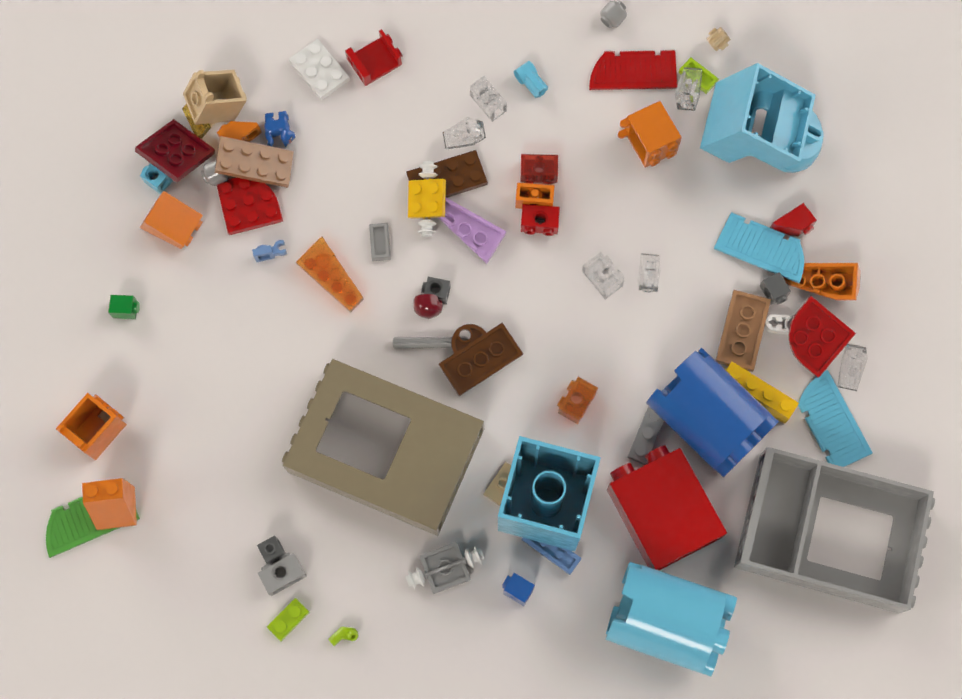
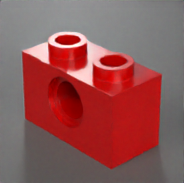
(549, 214)

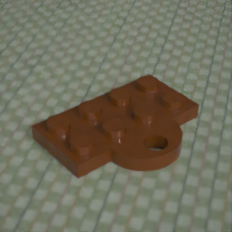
(478, 356)

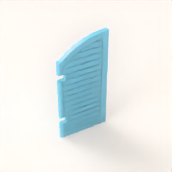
(762, 247)
(832, 422)

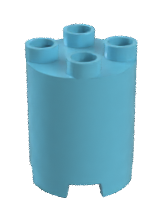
(671, 619)

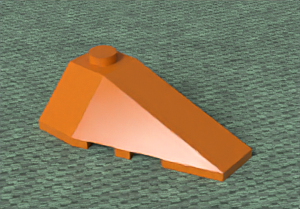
(830, 280)

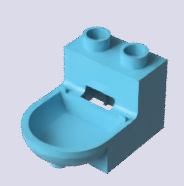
(790, 130)

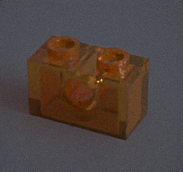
(572, 410)

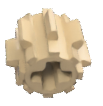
(718, 39)

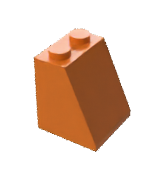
(172, 221)
(110, 503)

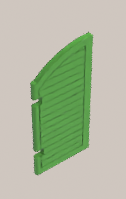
(71, 528)

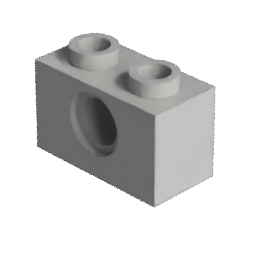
(269, 577)

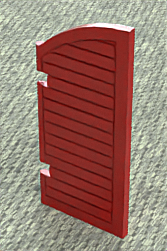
(635, 71)

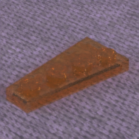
(327, 271)

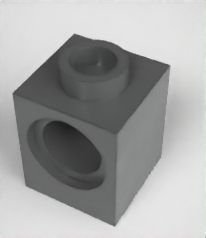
(444, 285)
(775, 288)
(271, 549)

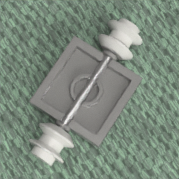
(445, 567)

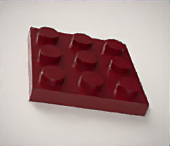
(175, 150)

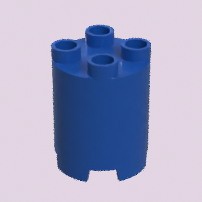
(712, 412)

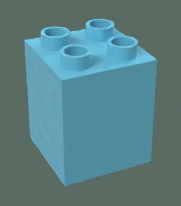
(547, 493)

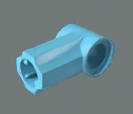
(528, 75)

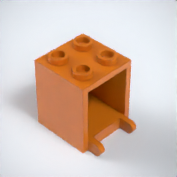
(651, 134)
(87, 429)

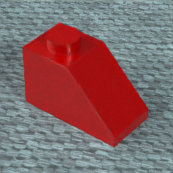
(795, 222)

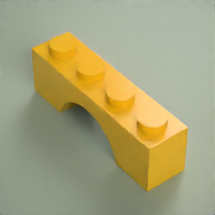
(773, 400)

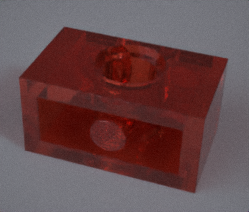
(548, 163)

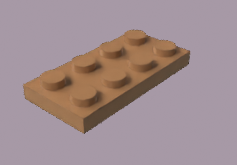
(254, 161)
(743, 330)

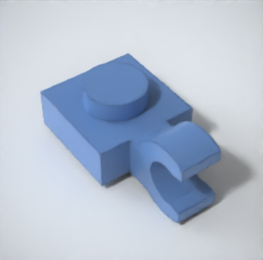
(266, 252)

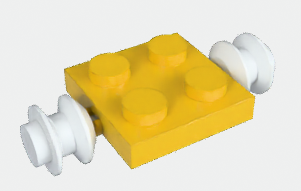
(426, 198)

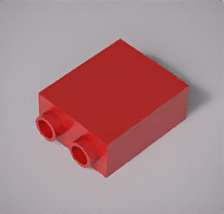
(664, 508)

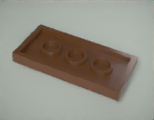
(460, 172)

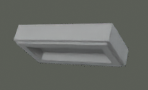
(379, 242)

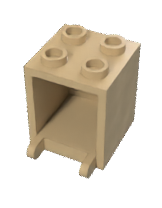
(206, 89)

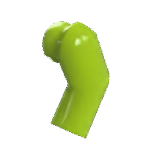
(344, 633)

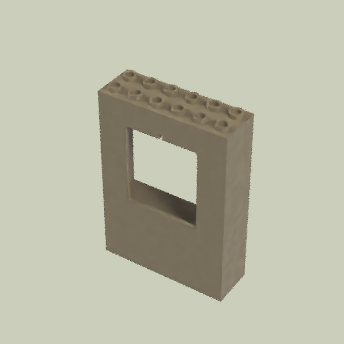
(426, 465)

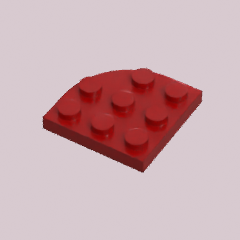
(248, 205)
(817, 336)

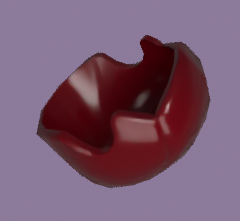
(427, 305)

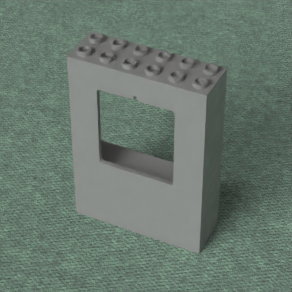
(784, 516)

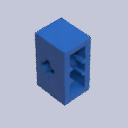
(518, 588)

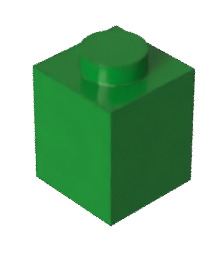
(123, 306)

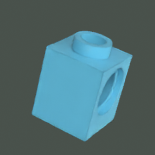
(158, 184)

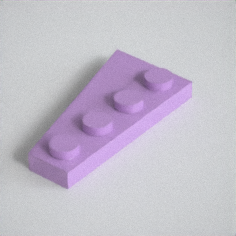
(473, 230)

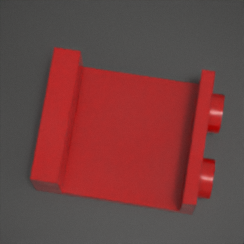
(375, 59)

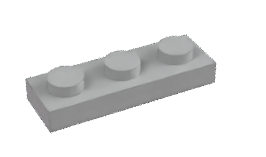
(645, 437)

